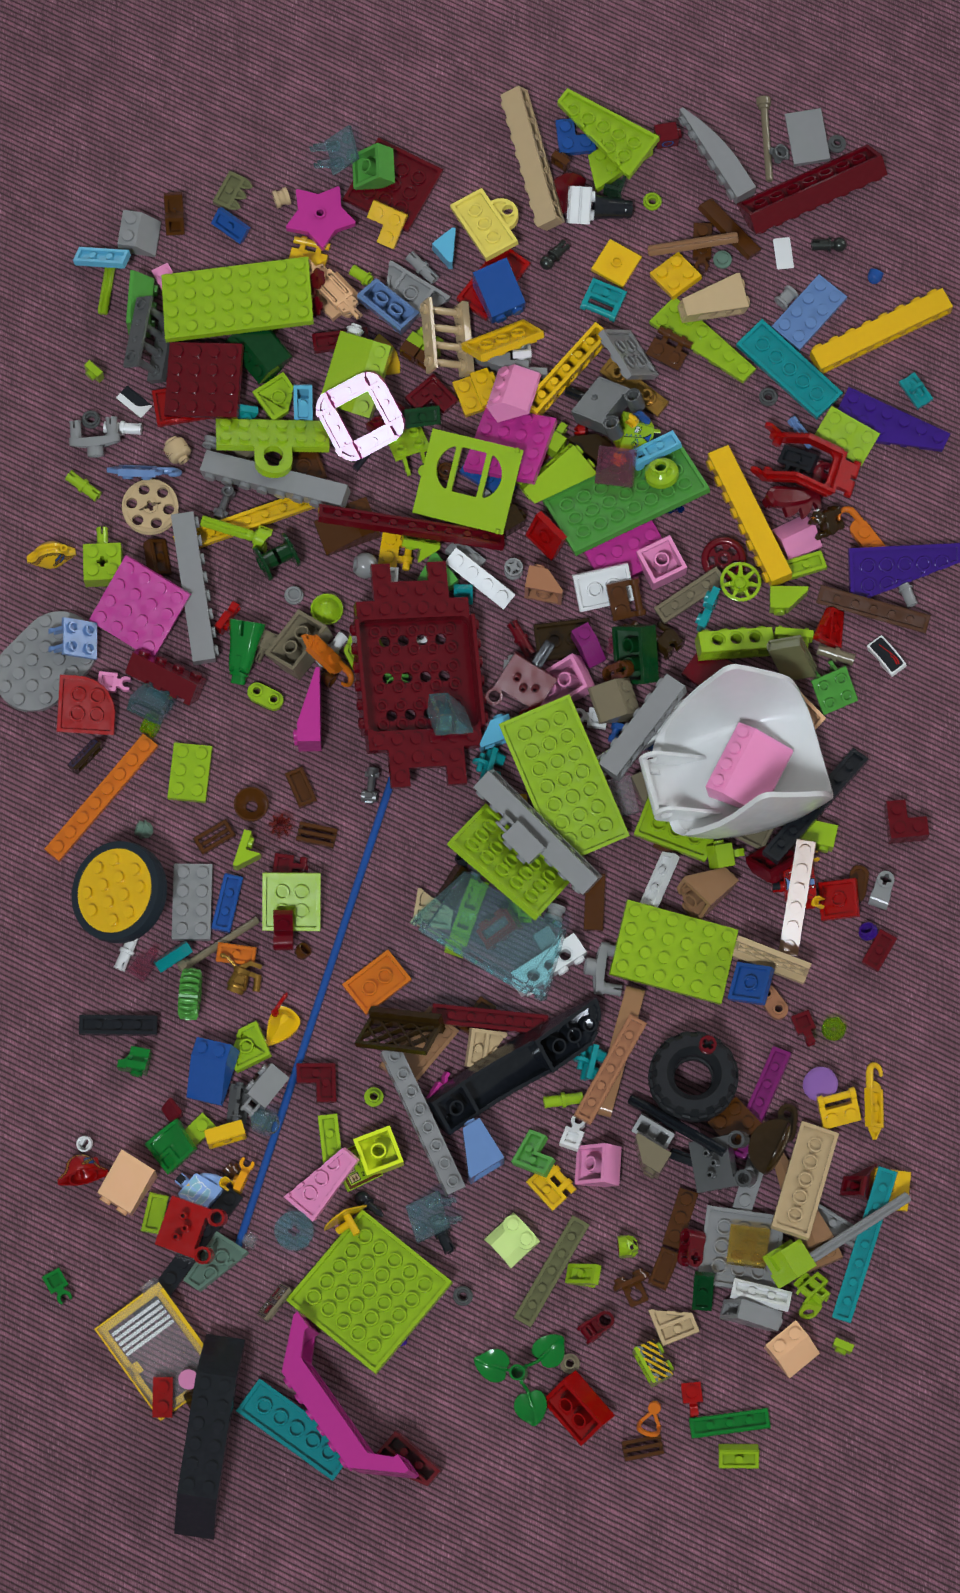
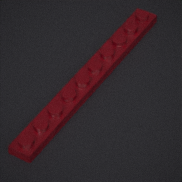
(410, 527)

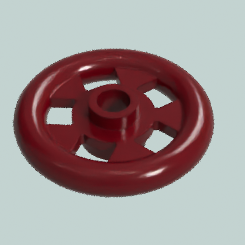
(726, 543)

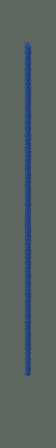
(315, 1011)

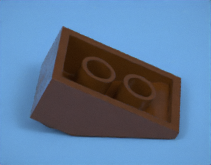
(339, 538)

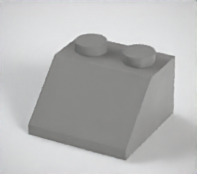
(139, 233)

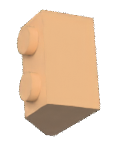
(792, 1349)

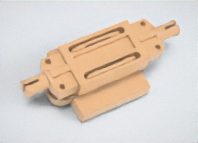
(337, 295)

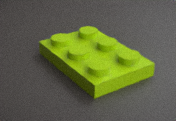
(848, 434)
(189, 772)

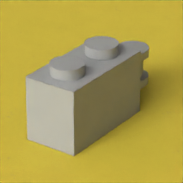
(521, 840)
(263, 1088)

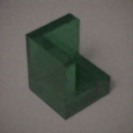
(615, 189)

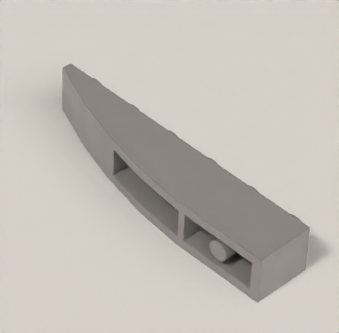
(719, 158)

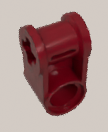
(692, 1246)
(595, 1327)

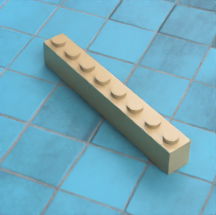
(532, 158)

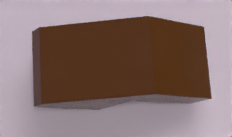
(174, 213)

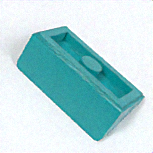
(172, 956)

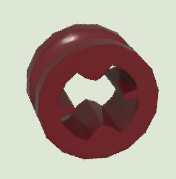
(708, 1038)

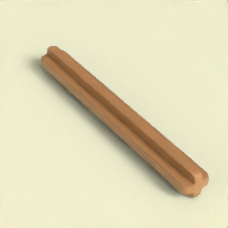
(692, 244)

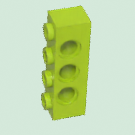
(727, 649)

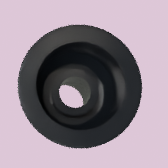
(611, 208)

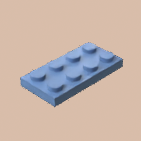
(809, 312)

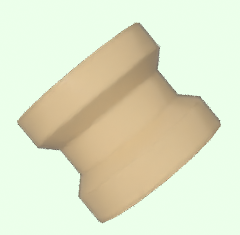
(281, 197)

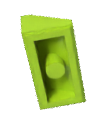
(738, 1456)

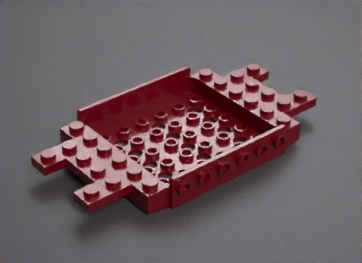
(412, 611)

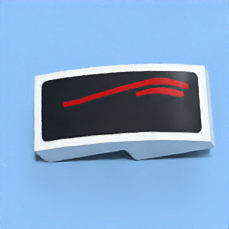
(886, 655)

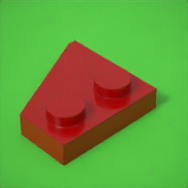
(830, 628)

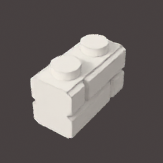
(579, 205)

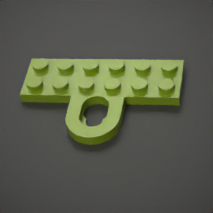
(269, 436)

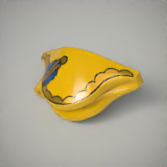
(51, 555)

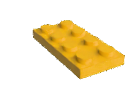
(502, 340)

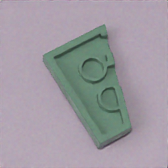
(226, 1256)

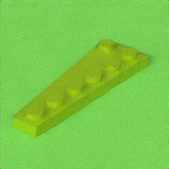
(705, 342)

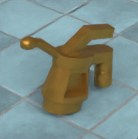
(239, 979)

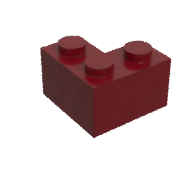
(900, 827)

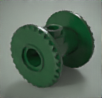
(276, 556)

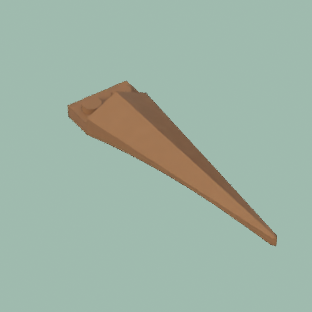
(820, 1231)

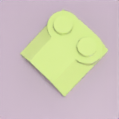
(512, 1240)

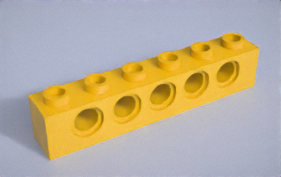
(567, 370)

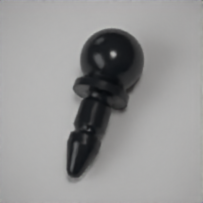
(363, 1198)

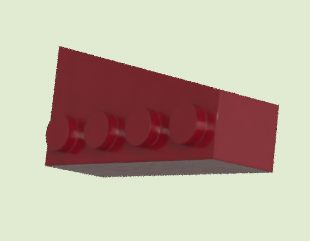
(166, 676)

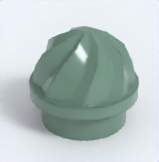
(143, 829)

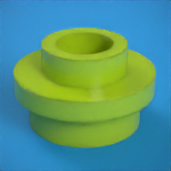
(652, 196)
(373, 1103)

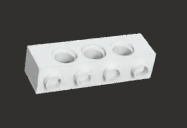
(576, 951)

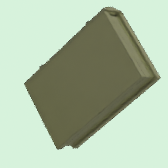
(792, 657)

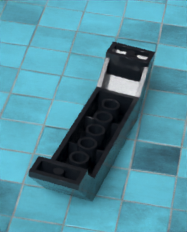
(207, 1436)

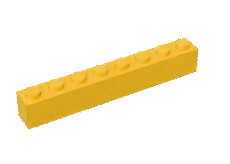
(881, 331)
(749, 516)

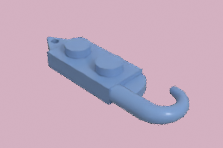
(143, 471)

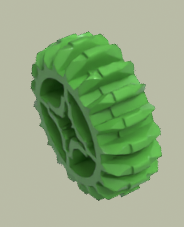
(190, 994)

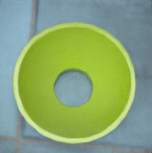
(664, 478)

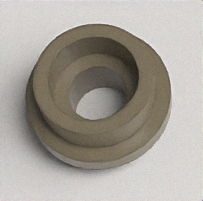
(565, 1368)

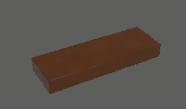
(595, 907)

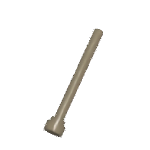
(764, 104)
(212, 948)

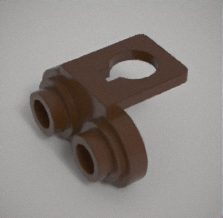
(635, 1281)

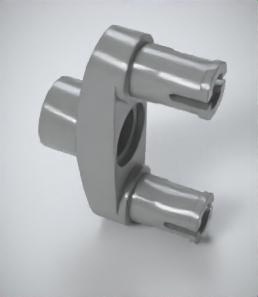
(96, 444)
(596, 968)

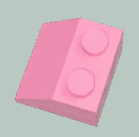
(661, 562)
(598, 1165)

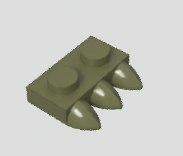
(231, 190)

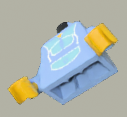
(202, 1188)

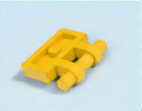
(316, 257)
(390, 551)
(548, 1191)

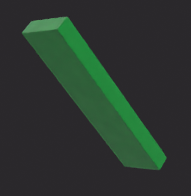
(729, 1423)

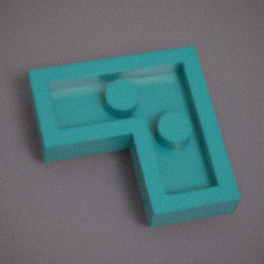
(710, 601)

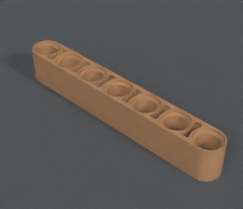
(631, 1005)

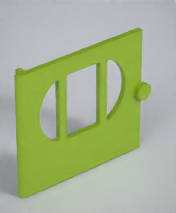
(476, 512)

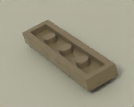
(688, 596)

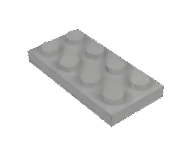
(192, 902)

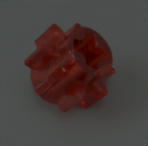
(278, 830)

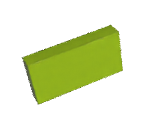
(154, 1213)

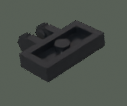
(797, 459)

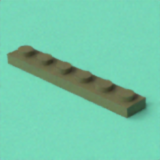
(551, 1271)

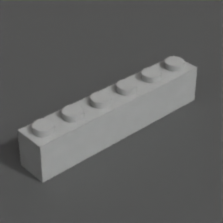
(642, 727)

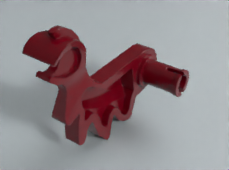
(796, 498)

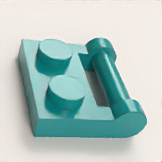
(605, 294)

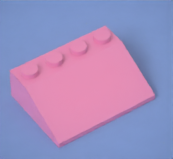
(748, 766)

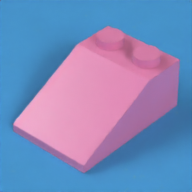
(572, 679)

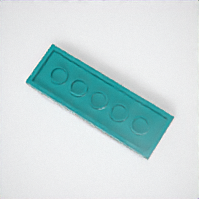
(789, 369)
(289, 1427)

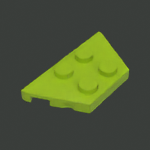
(603, 169)

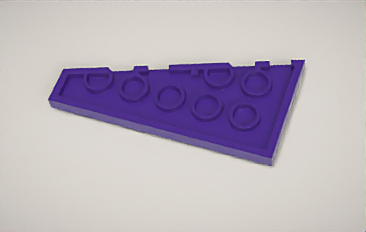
(888, 567)

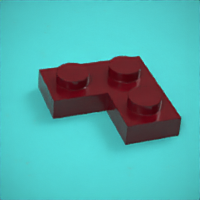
(433, 391)
(320, 1074)

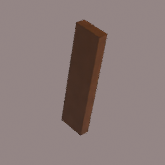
(725, 224)

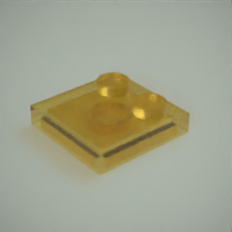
(747, 1246)

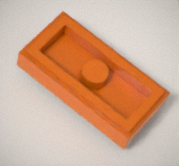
(238, 953)

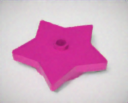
(320, 216)

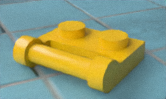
(841, 1113)

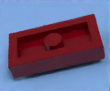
(879, 950)

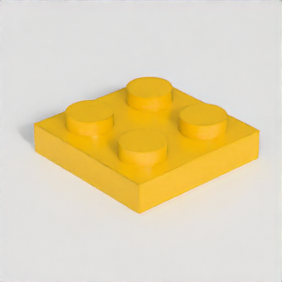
(675, 276)

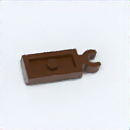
(702, 254)

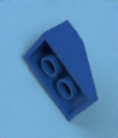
(211, 1070)

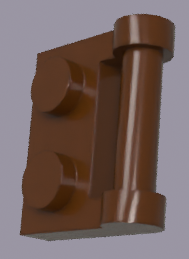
(619, 600)

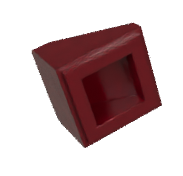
(171, 1110)

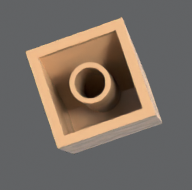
(127, 1183)

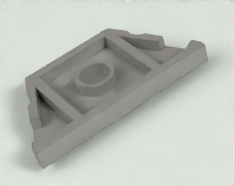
(412, 288)

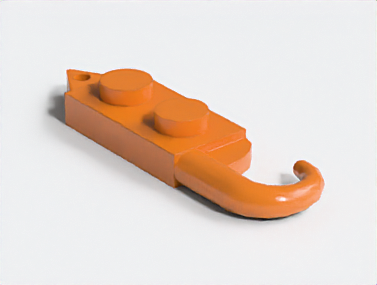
(861, 529)

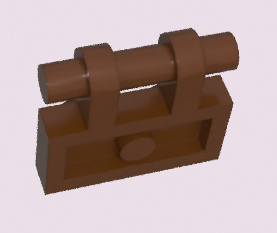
(666, 353)

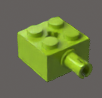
(100, 553)

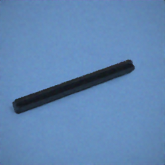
(677, 1125)

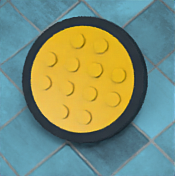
(119, 892)

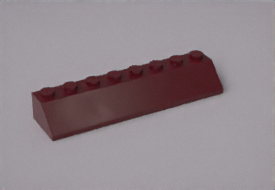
(812, 189)

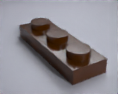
(680, 1217)

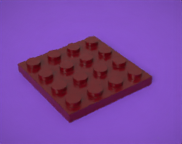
(411, 189)
(204, 380)

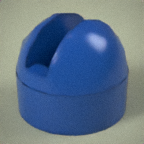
(875, 276)

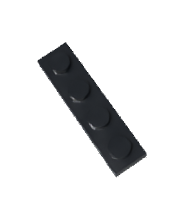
(118, 1025)

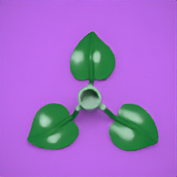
(494, 1364)

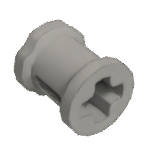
(786, 297)

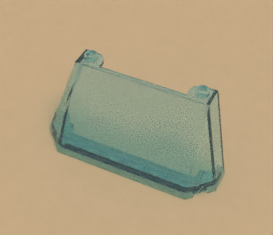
(494, 934)

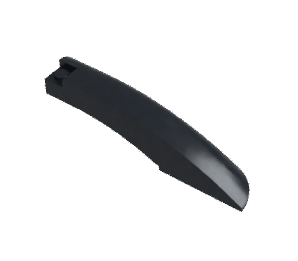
(515, 1066)

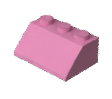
(513, 392)

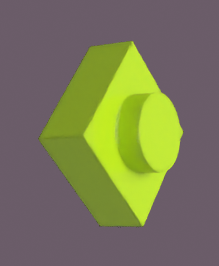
(93, 372)
(842, 1347)

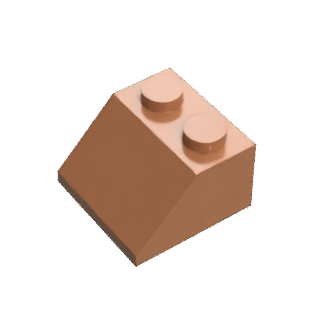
(542, 586)

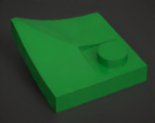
(171, 1146)

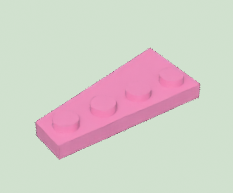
(319, 1188)

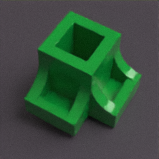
(136, 1062)

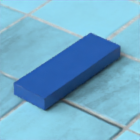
(227, 903)

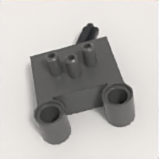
(712, 1170)

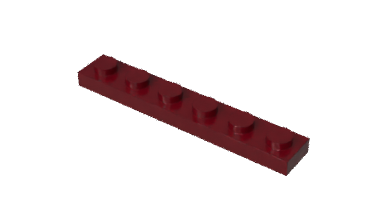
(488, 1018)

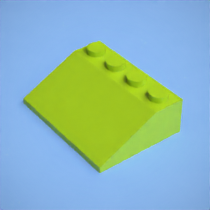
(352, 357)

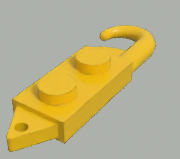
(873, 1101)

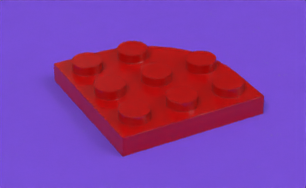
(84, 706)

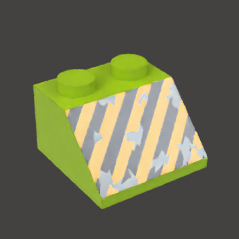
(652, 1362)

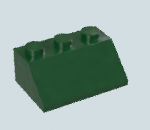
(263, 354)
(640, 647)

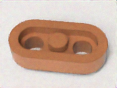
(773, 1001)

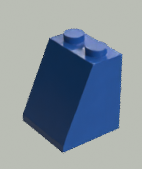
(498, 291)

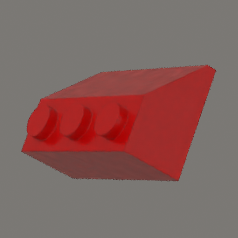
(578, 1408)

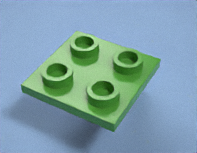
(834, 689)

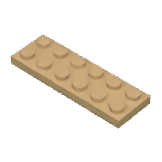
(804, 1180)

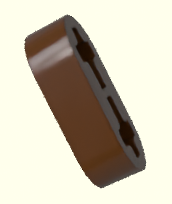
(617, 668)

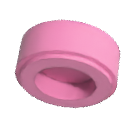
(187, 1379)

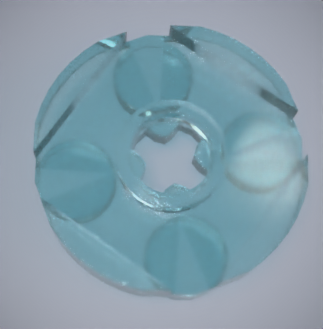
(286, 1223)

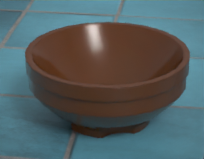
(247, 795)

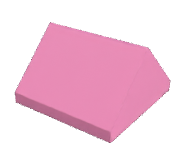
(797, 538)

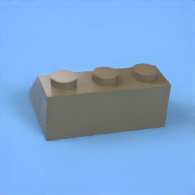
(289, 648)

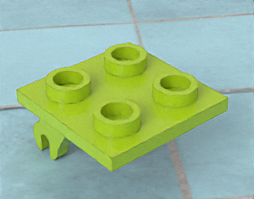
(409, 443)

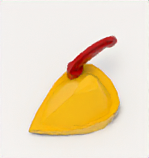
(282, 1023)

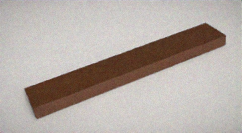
(873, 609)

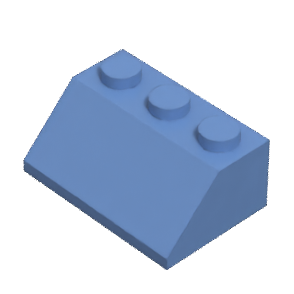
(388, 306)

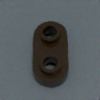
(793, 1119)

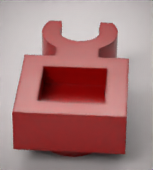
(223, 623)

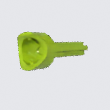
(257, 537)

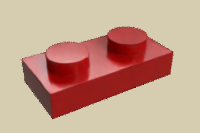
(162, 1397)

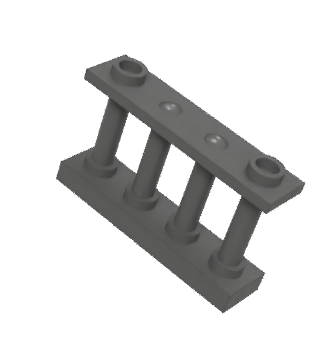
(136, 342)

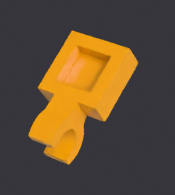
(241, 1179)

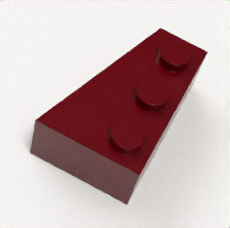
(401, 1445)

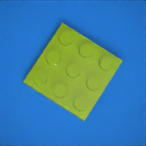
(292, 892)

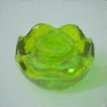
(837, 1023)

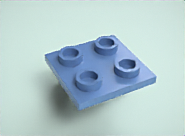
(78, 638)

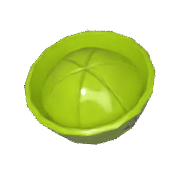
(327, 608)

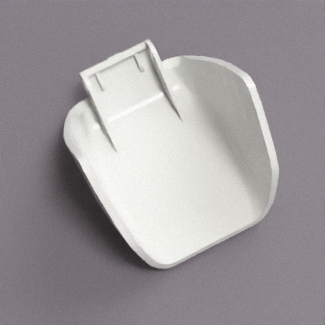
(697, 737)

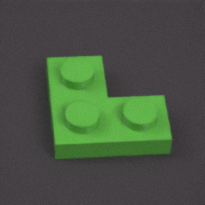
(530, 1156)

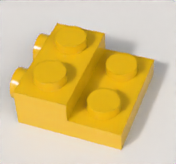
(474, 391)

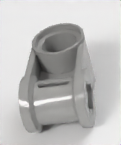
(881, 893)

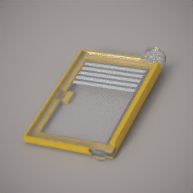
(152, 1341)

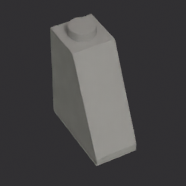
(751, 1314)

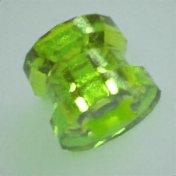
(149, 727)

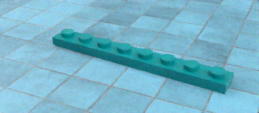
(863, 1248)

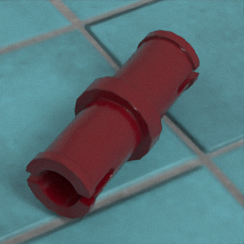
(521, 639)

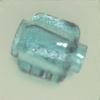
(265, 1122)

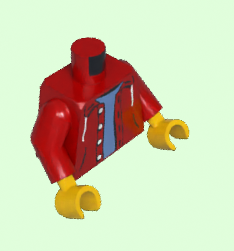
(783, 886)

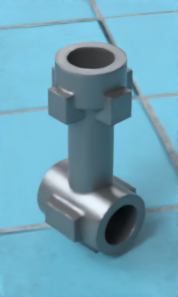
(228, 494)
(370, 796)

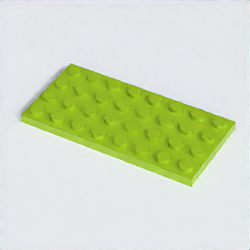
(237, 299)
(564, 775)

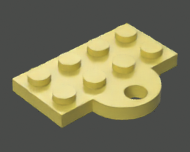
(487, 223)

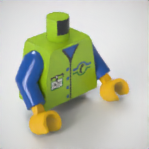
(637, 430)

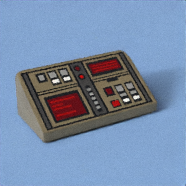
(274, 1303)

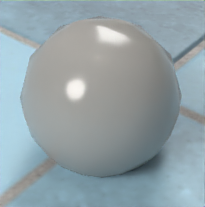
(362, 564)

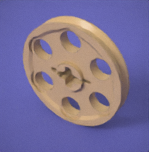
(147, 515)

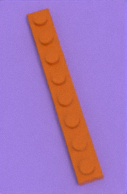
(101, 798)

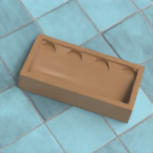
(421, 1063)

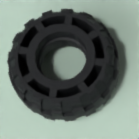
(687, 1107)

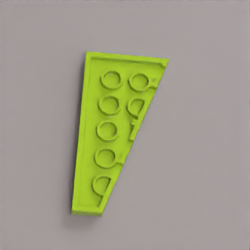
(615, 136)

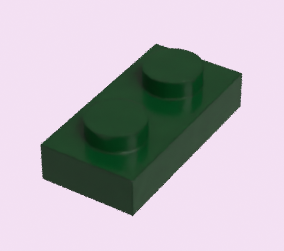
(422, 416)
(703, 1291)

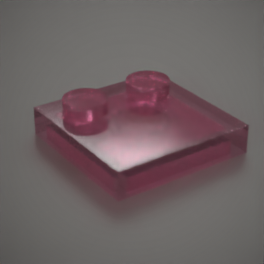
(615, 466)

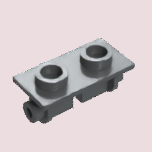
(236, 1099)

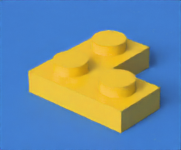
(392, 222)

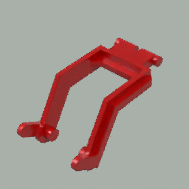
(839, 473)

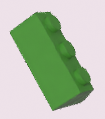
(140, 286)

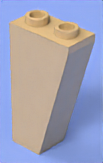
(715, 301)

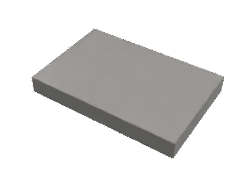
(807, 137)

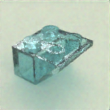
(447, 715)

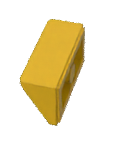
(225, 1134)

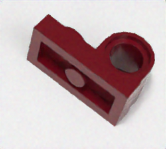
(283, 930)

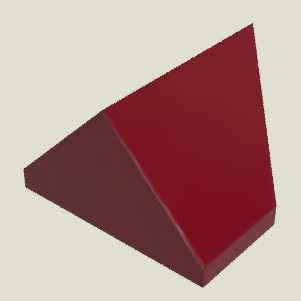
(859, 1184)

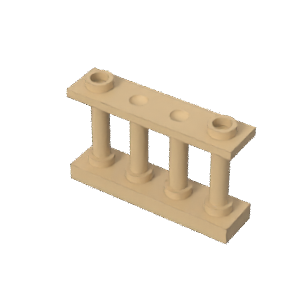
(461, 330)

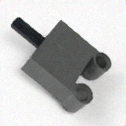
(603, 405)

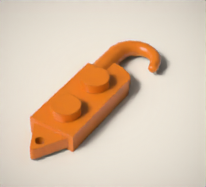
(327, 657)

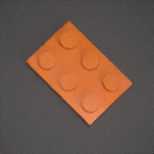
(377, 982)

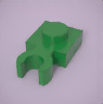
(56, 1283)

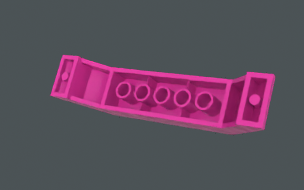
(328, 1412)

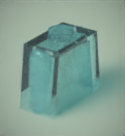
(150, 703)

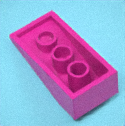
(308, 730)

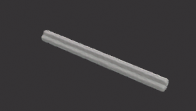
(860, 1226)

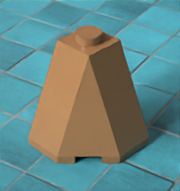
(705, 890)

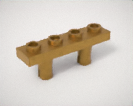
(653, 401)

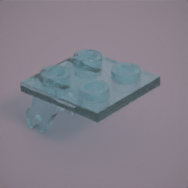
(341, 151)
(429, 1216)

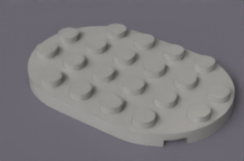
(32, 673)

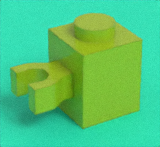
(558, 440)
(722, 854)

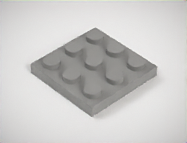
(628, 354)

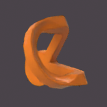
(654, 1408)

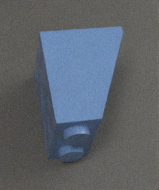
(480, 1150)

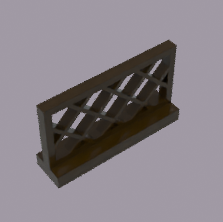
(402, 1021)

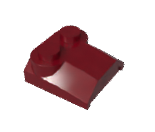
(767, 869)

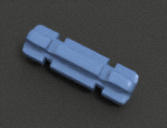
(794, 423)

